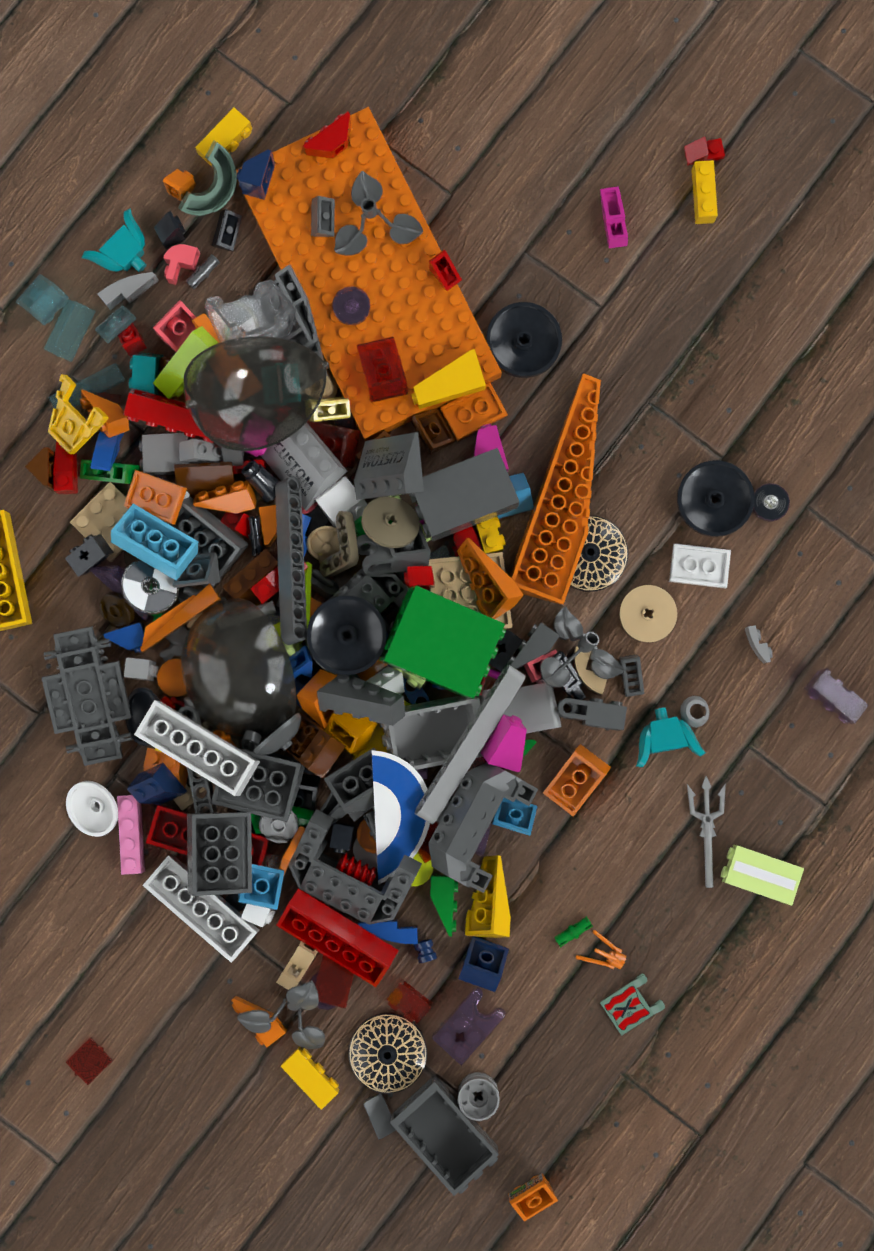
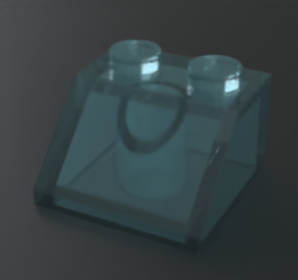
(42, 299)

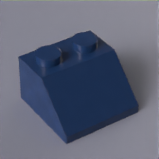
(256, 175)
(156, 786)
(483, 964)

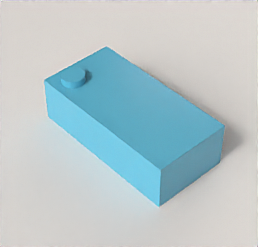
(154, 542)

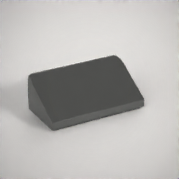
(322, 216)
(379, 1115)

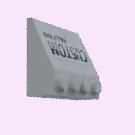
(306, 459)

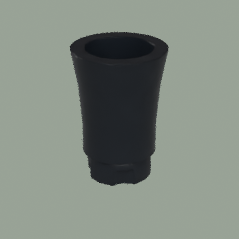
(261, 480)

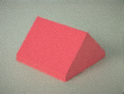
(175, 325)

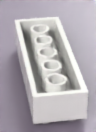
(197, 748)
(206, 914)

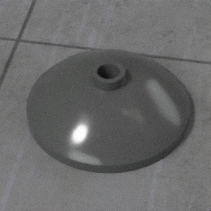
(280, 738)

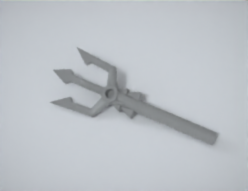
(707, 825)

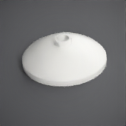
(92, 808)

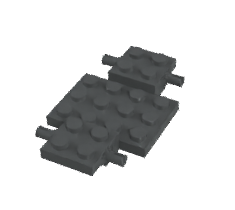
(87, 696)

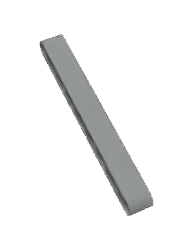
(470, 744)

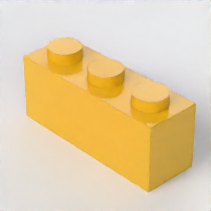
(227, 132)
(704, 192)
(310, 1077)

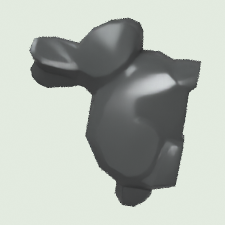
(176, 642)

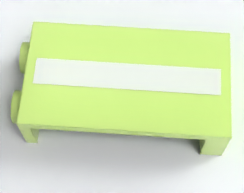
(762, 874)

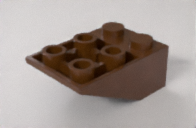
(315, 747)

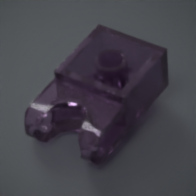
(469, 1021)

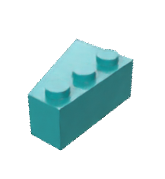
(145, 371)

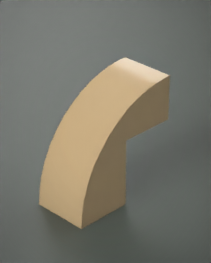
(588, 677)
(297, 966)

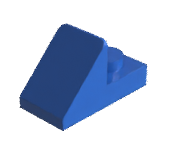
(301, 662)

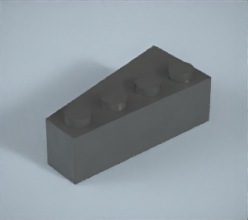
(361, 700)

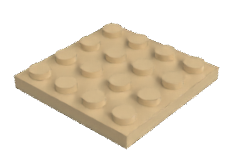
(454, 582)

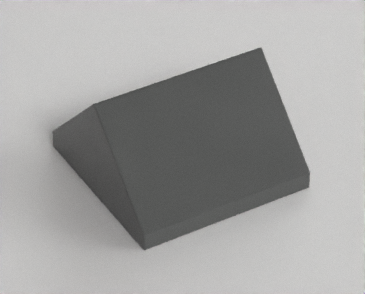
(200, 571)

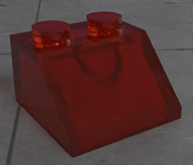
(409, 1001)

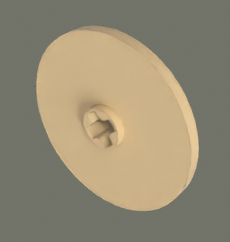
(633, 611)

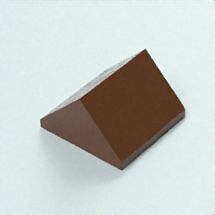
(433, 430)
(42, 467)

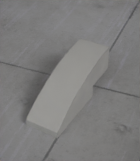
(127, 288)

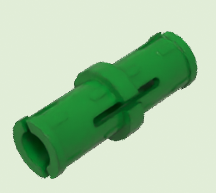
(573, 931)

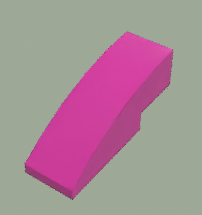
(614, 217)

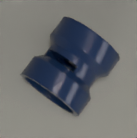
(425, 952)

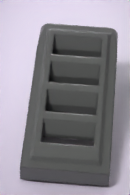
(636, 659)

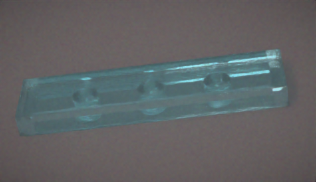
(94, 384)

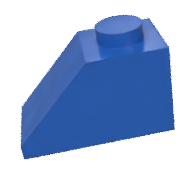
(128, 637)

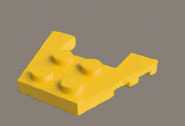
(68, 425)

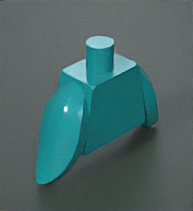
(122, 249)
(666, 735)

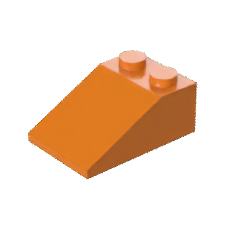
(576, 780)

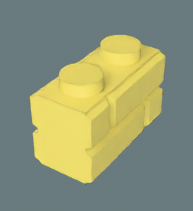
(332, 409)

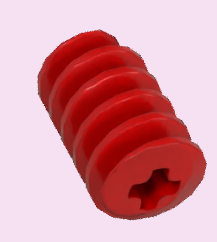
(355, 870)

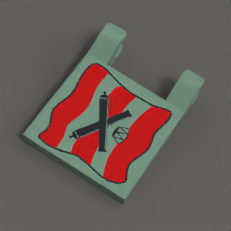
(628, 1007)

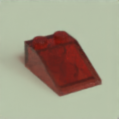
(382, 369)
(339, 440)

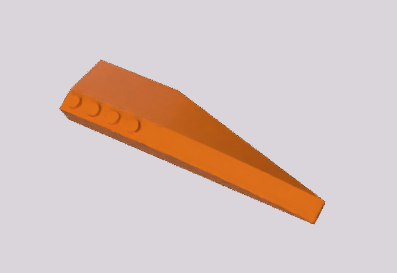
(561, 510)

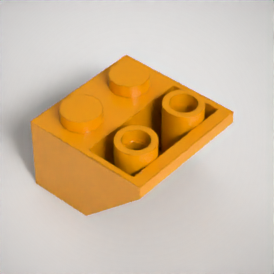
(351, 731)

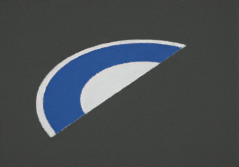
(396, 796)

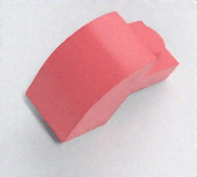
(180, 257)
(533, 667)

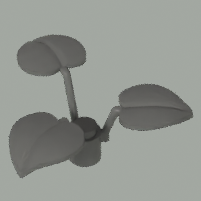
(366, 193)
(568, 627)
(297, 998)

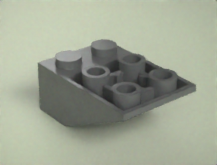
(539, 644)

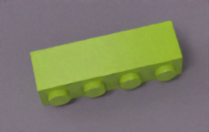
(172, 376)

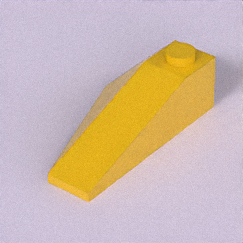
(490, 909)

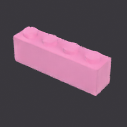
(130, 835)

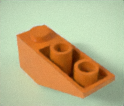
(117, 421)
(232, 498)
(266, 1038)

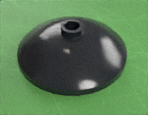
(140, 702)

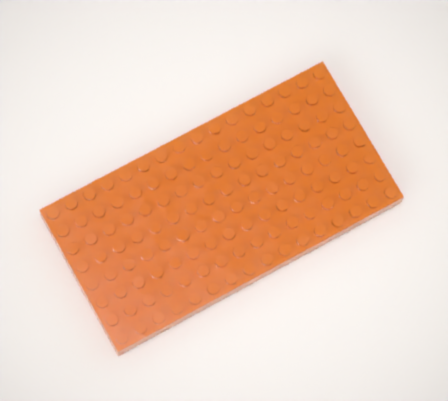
(404, 295)

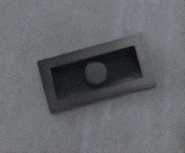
(227, 230)

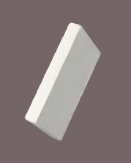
(700, 566)

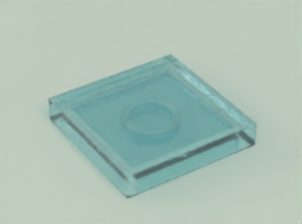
(115, 324)

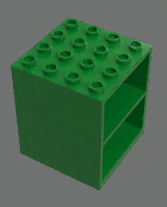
(442, 642)

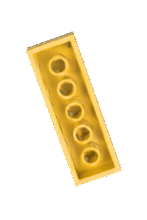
(13, 597)

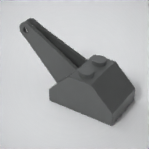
(350, 788)

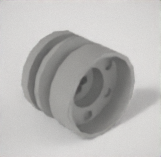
(479, 1107)

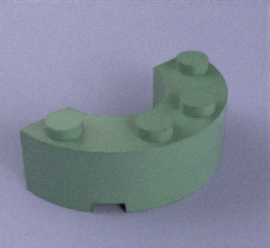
(220, 190)

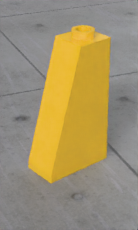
(451, 382)

